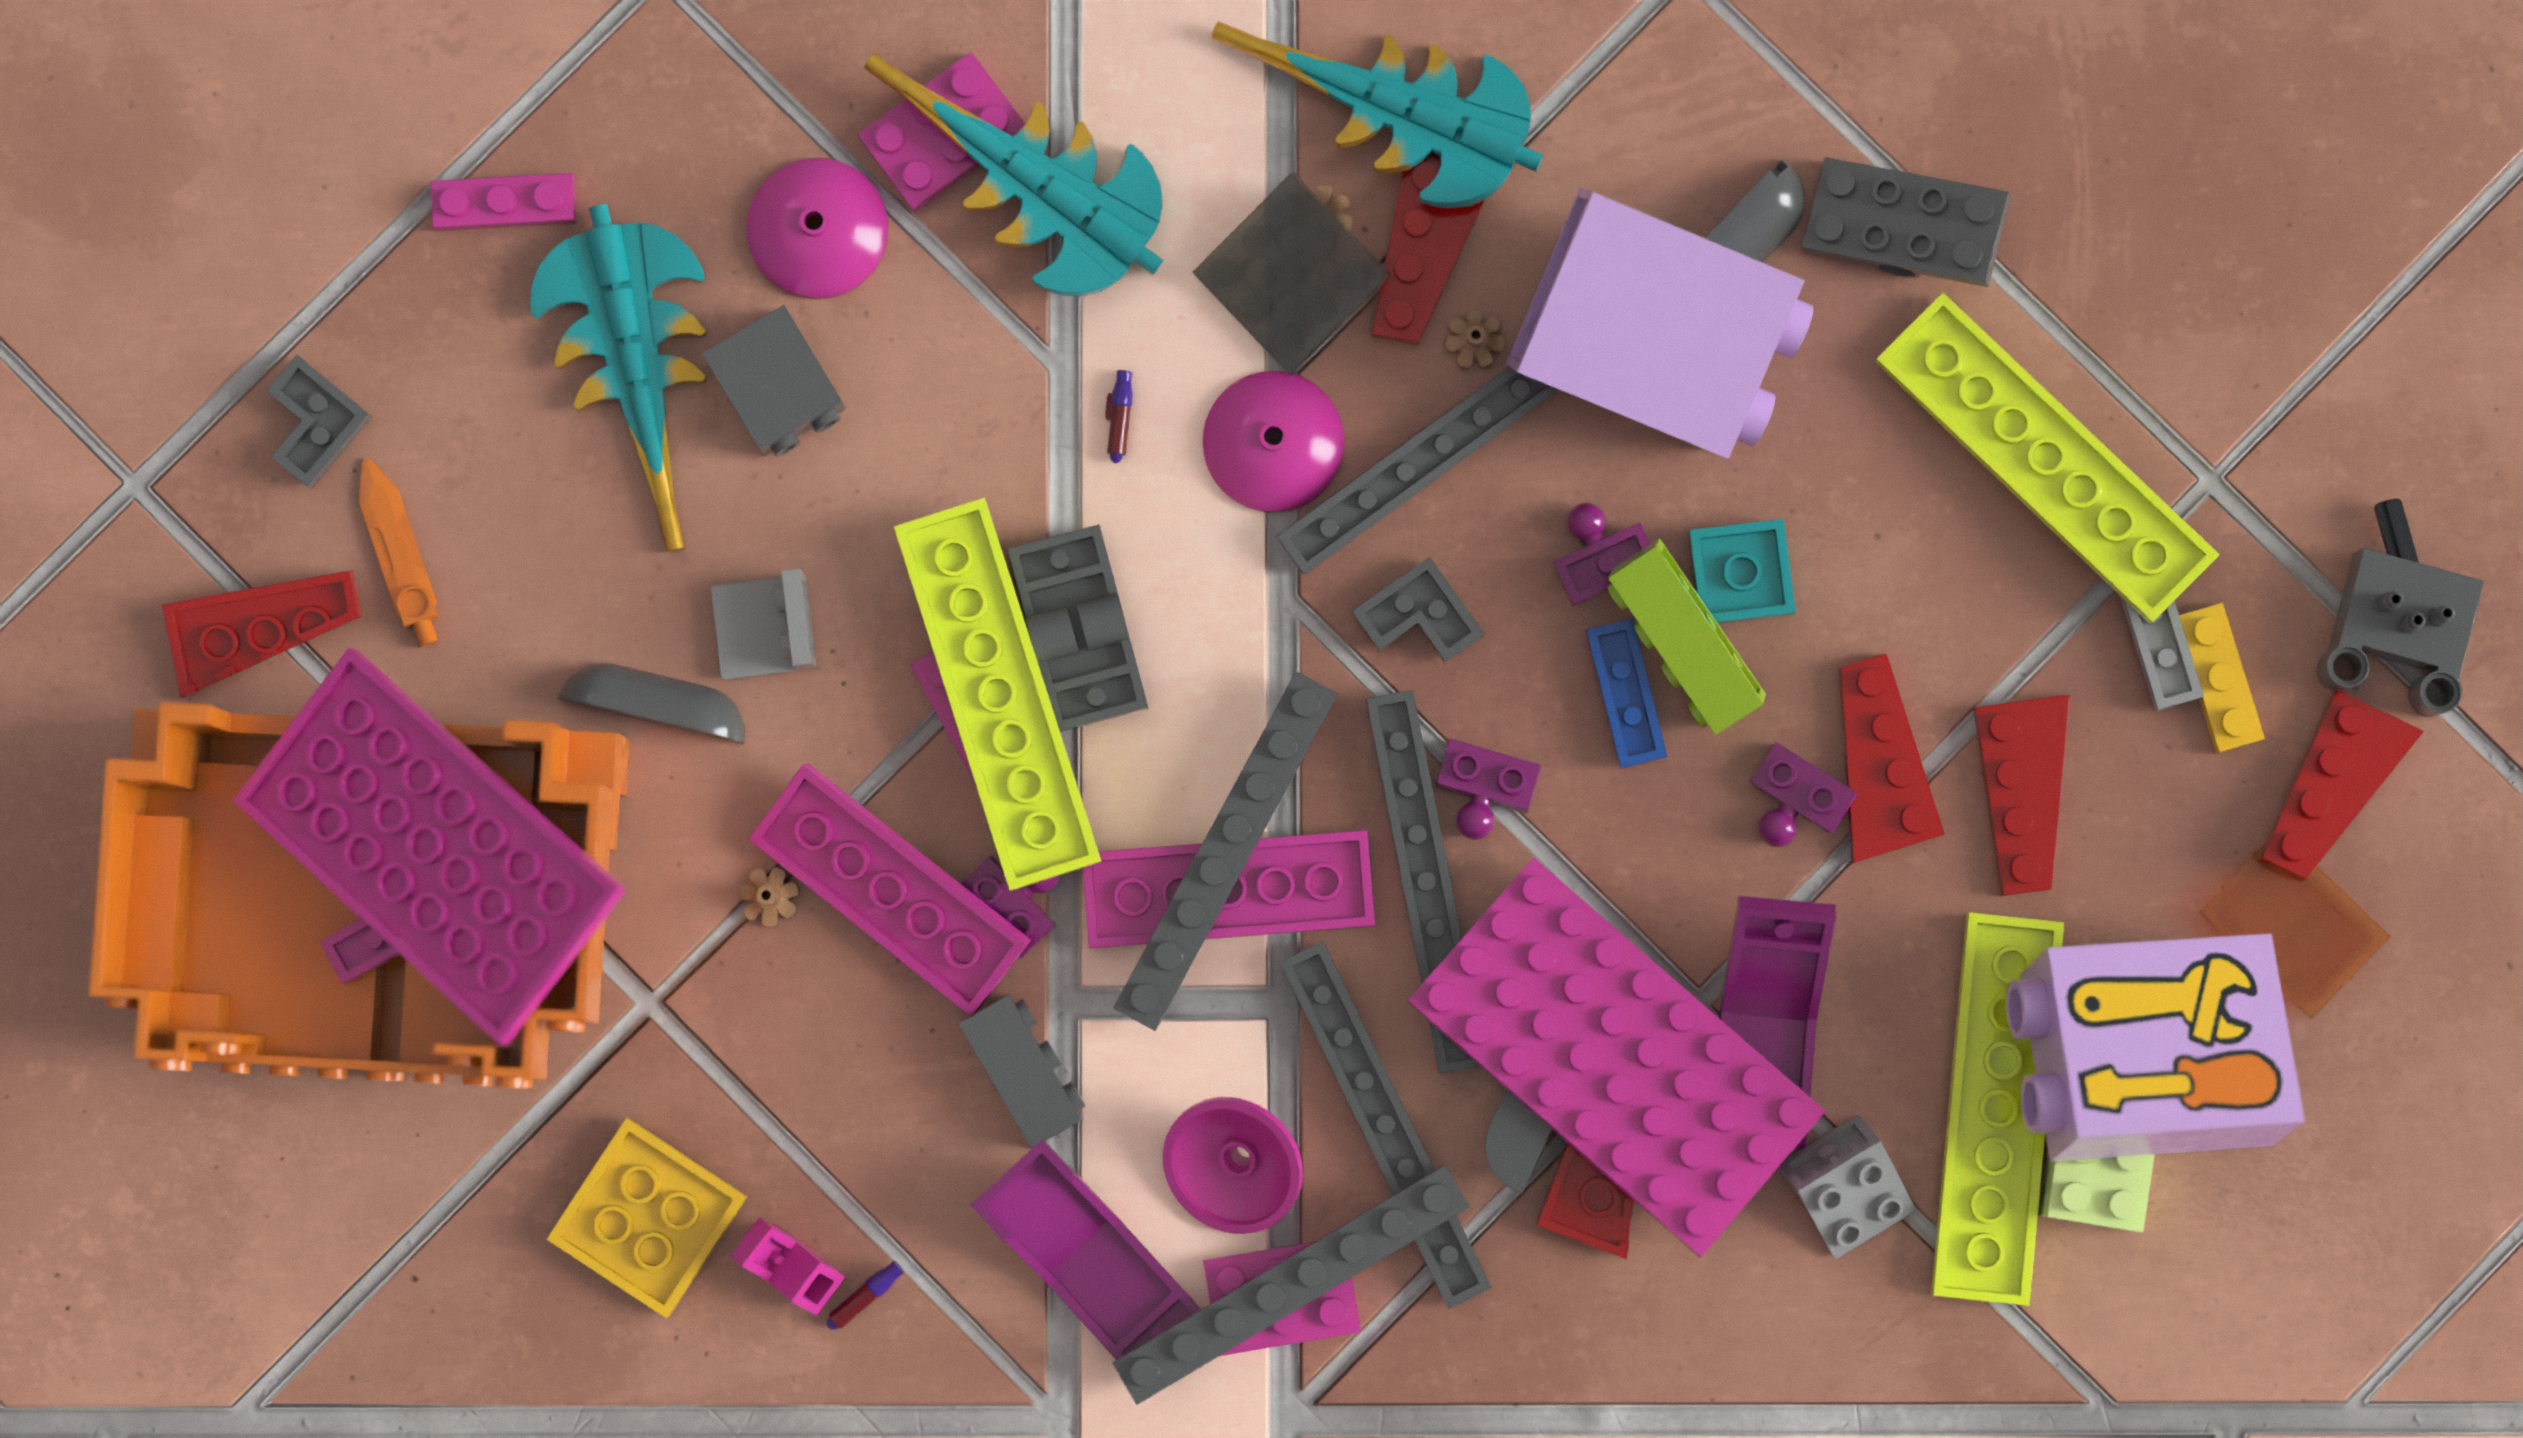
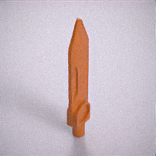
(398, 552)

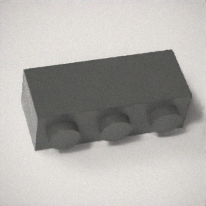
(1023, 1070)

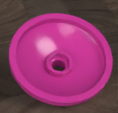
(825, 259)
(1279, 474)
(1220, 1183)

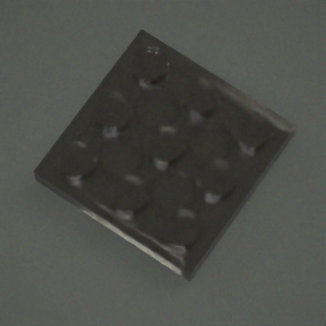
(1292, 273)

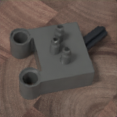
(2403, 615)

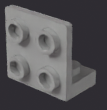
(764, 626)
(1848, 1186)

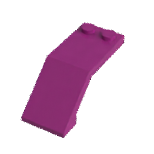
(1778, 981)
(1083, 1251)

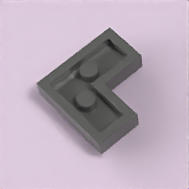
(327, 421)
(1423, 600)

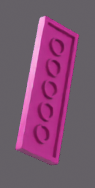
(889, 889)
(1283, 889)

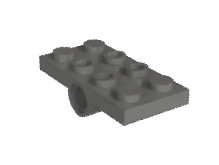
(1906, 222)
(1078, 628)

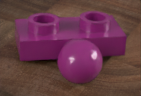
(1587, 570)
(1487, 779)
(1801, 791)
(1015, 906)

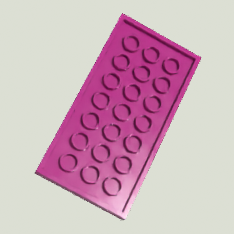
(429, 846)
(1616, 1057)

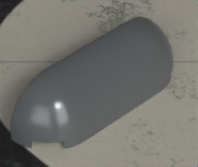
(1763, 215)
(655, 700)
(1515, 1142)

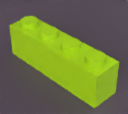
(1686, 637)

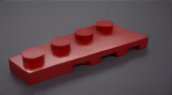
(1419, 256)
(241, 628)
(1882, 764)
(2338, 776)
(2023, 781)
(1587, 1206)

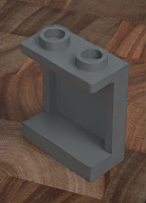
(775, 382)

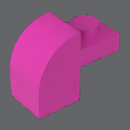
(788, 1265)

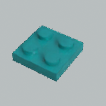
(1743, 570)

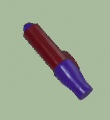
(1118, 414)
(865, 1295)

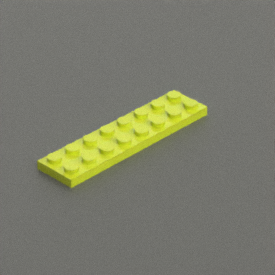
(2047, 458)
(997, 694)
(1988, 1152)

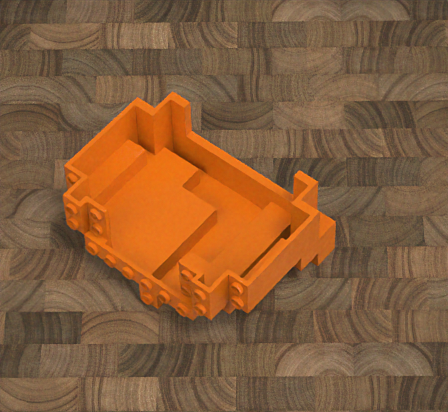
(224, 927)

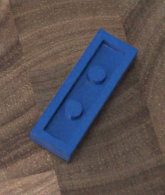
(1626, 693)

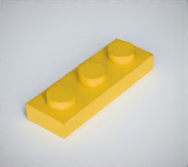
(2227, 696)

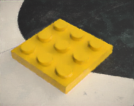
(647, 1218)

